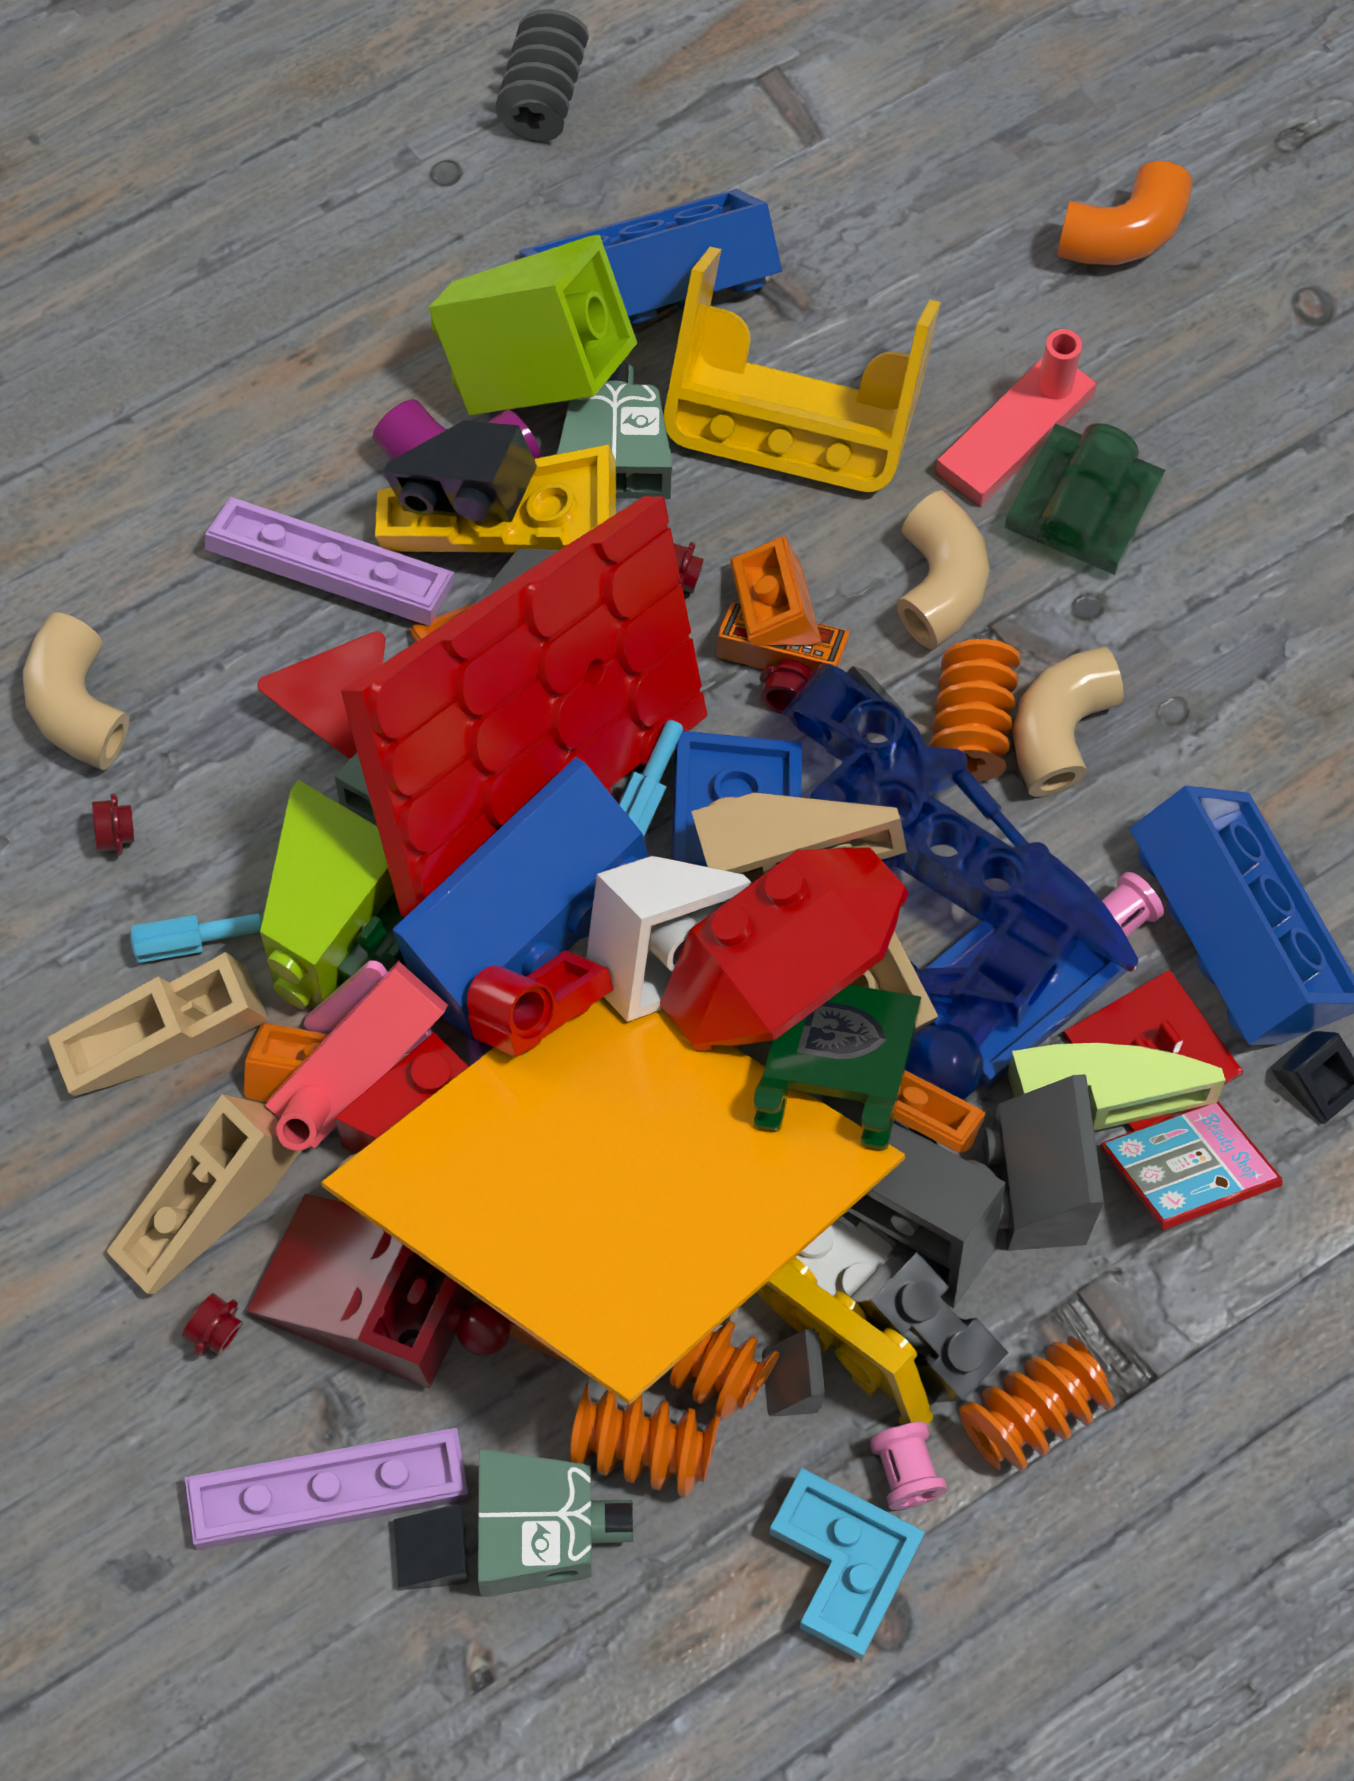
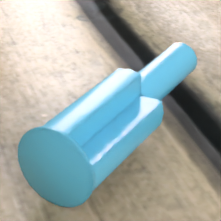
(644, 791)
(185, 935)

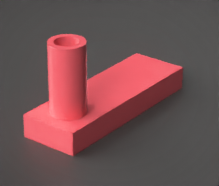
(1019, 421)
(353, 1057)

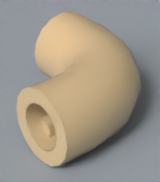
(956, 570)
(59, 696)
(1050, 713)

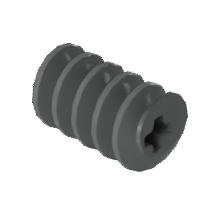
(542, 74)

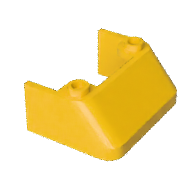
(784, 418)

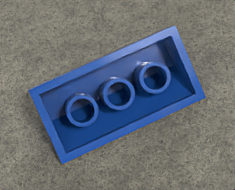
(659, 249)
(521, 891)
(1245, 914)

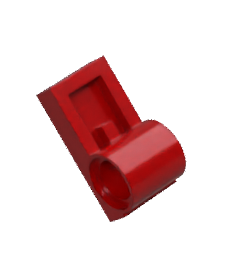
(520, 1010)

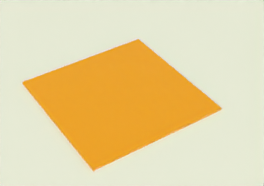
(611, 1188)

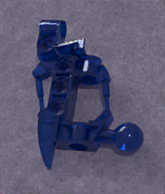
(1033, 919)

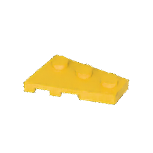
(866, 1353)

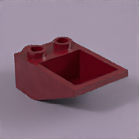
(369, 1294)

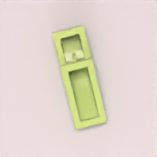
(1121, 1079)

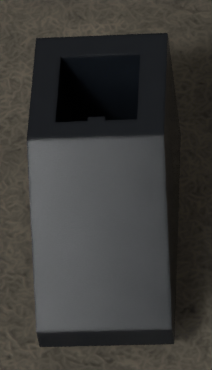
(465, 472)

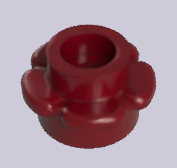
(689, 566)
(782, 684)
(112, 825)
(213, 1326)

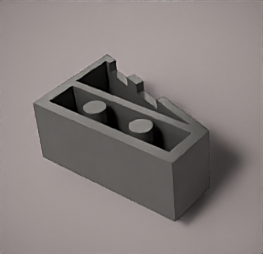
(931, 1206)

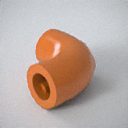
(1131, 229)

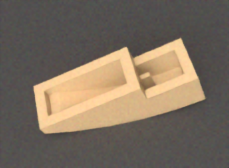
(158, 1025)

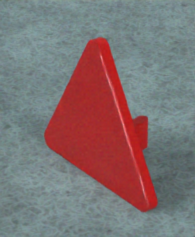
(313, 688)

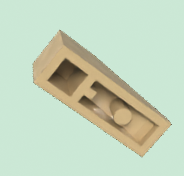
(763, 829)
(204, 1192)

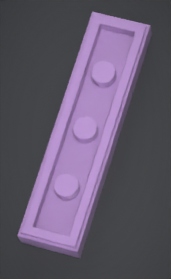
(329, 561)
(326, 1488)

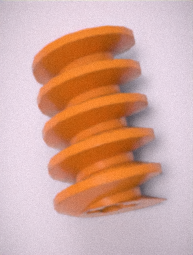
(976, 703)
(724, 1371)
(1036, 1403)
(643, 1441)

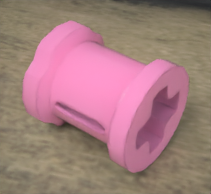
(1133, 903)
(908, 1466)

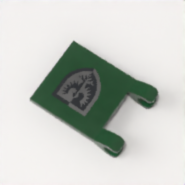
(844, 1050)

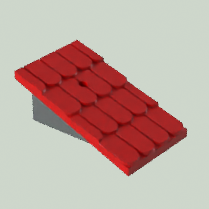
(547, 666)

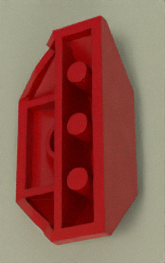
(783, 946)

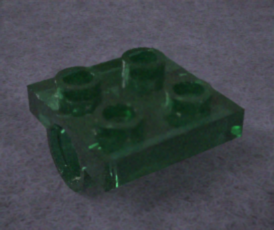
(1086, 495)

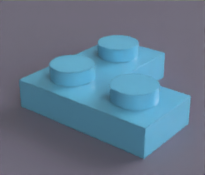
(864, 1553)

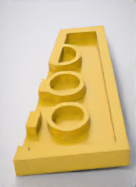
(562, 502)

